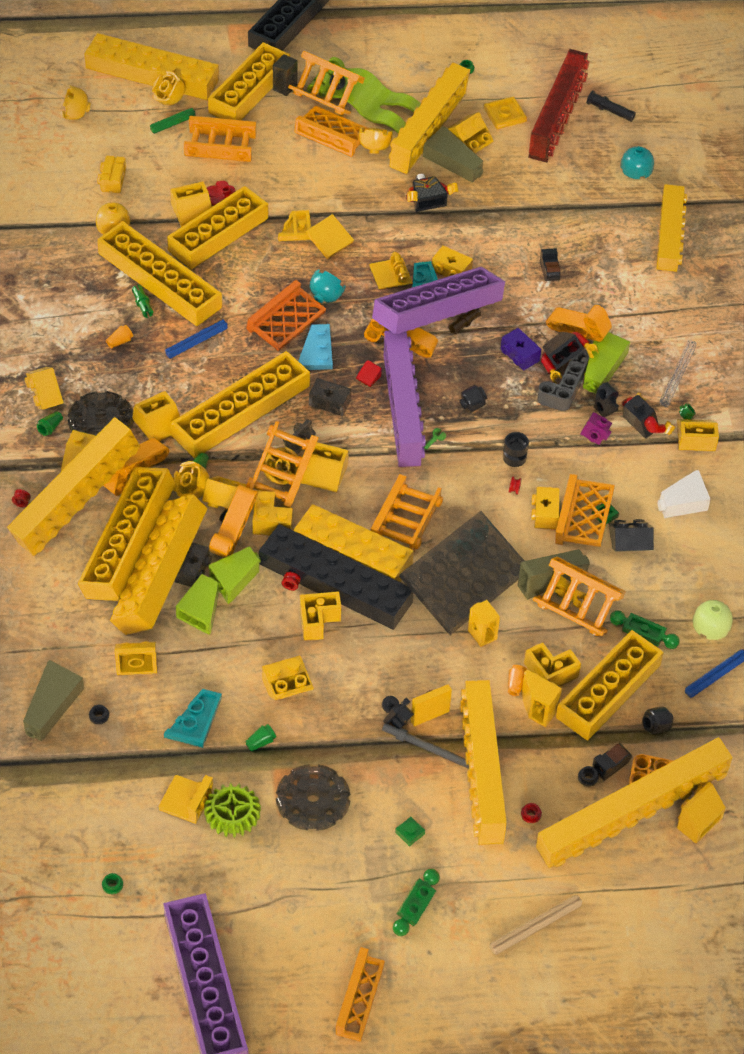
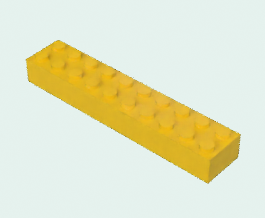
(633, 803)

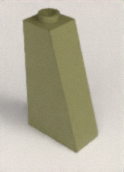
(453, 155)
(537, 573)
(52, 698)

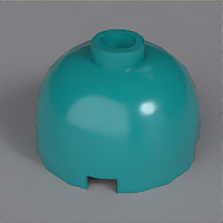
(637, 162)
(326, 287)

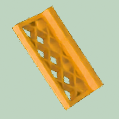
(329, 136)
(569, 505)

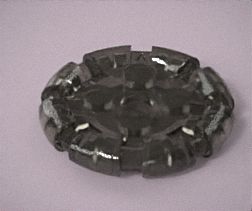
(99, 404)
(311, 786)

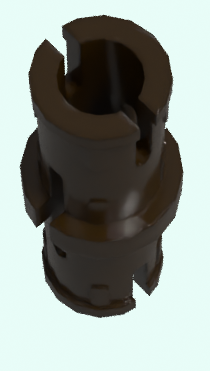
(464, 320)

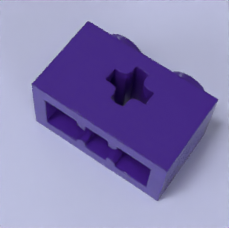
(520, 349)

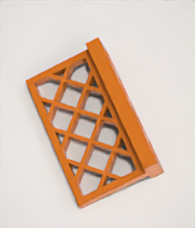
(276, 306)

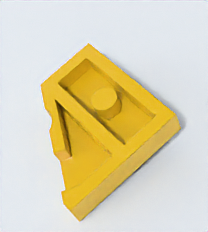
(296, 226)

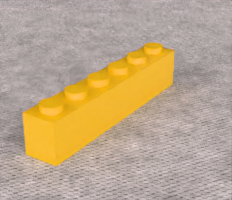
(671, 228)

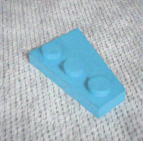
(317, 349)

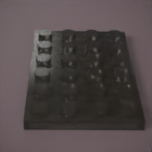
(463, 570)

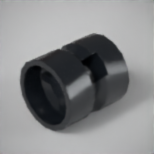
(515, 449)

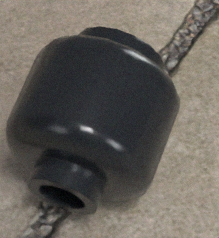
(473, 398)
(657, 720)

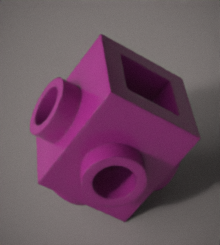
(596, 428)

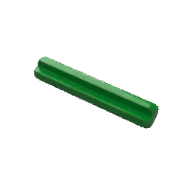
(172, 120)

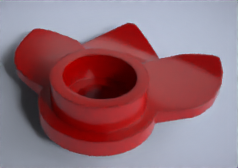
(219, 191)

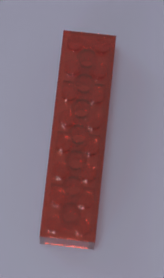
(559, 106)

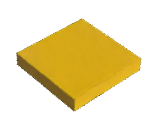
(505, 112)
(329, 236)
(431, 705)

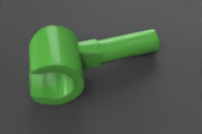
(441, 437)

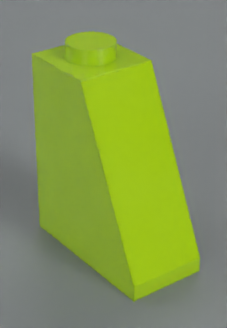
(235, 572)
(199, 604)

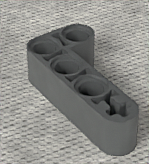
(562, 395)

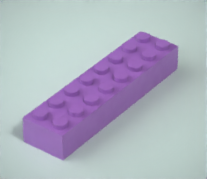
(438, 300)
(403, 399)
(204, 976)

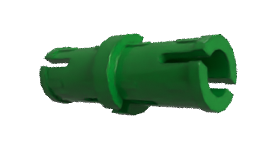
(142, 301)

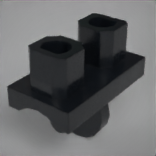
(398, 713)

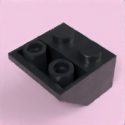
(631, 536)

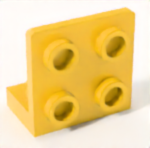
(186, 797)

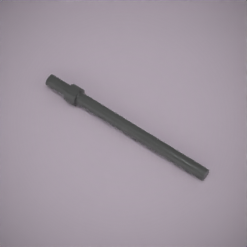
(402, 734)

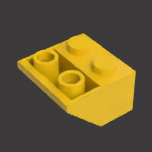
(472, 132)
(190, 201)
(156, 415)
(697, 435)
(326, 467)
(286, 678)
(540, 698)
(700, 813)

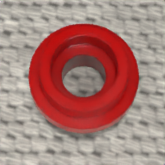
(531, 808)

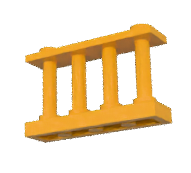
(338, 73)
(220, 127)
(301, 462)
(394, 502)
(594, 584)

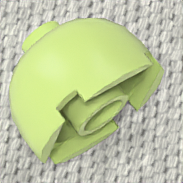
(713, 619)

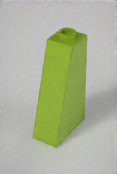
(606, 362)

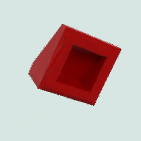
(369, 373)

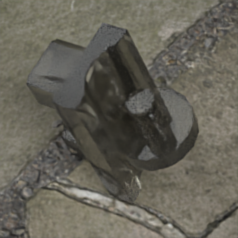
(302, 431)

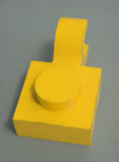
(562, 587)

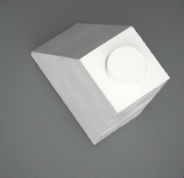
(685, 497)

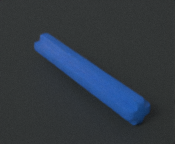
(196, 338)
(715, 674)

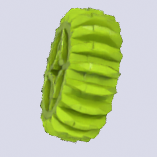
(219, 812)

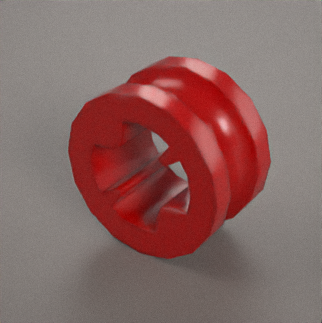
(515, 485)
(21, 498)
(291, 581)

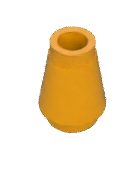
(120, 336)
(515, 680)

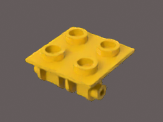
(391, 272)

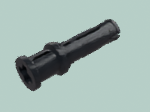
(605, 104)

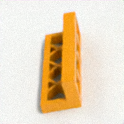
(351, 994)

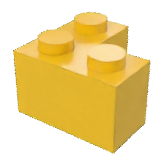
(45, 387)
(267, 516)
(316, 610)
(554, 669)

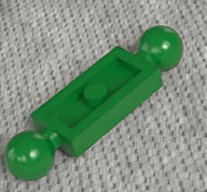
(647, 629)
(416, 902)

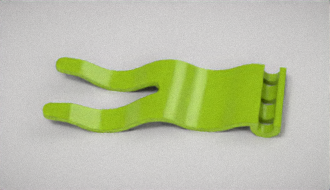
(369, 97)

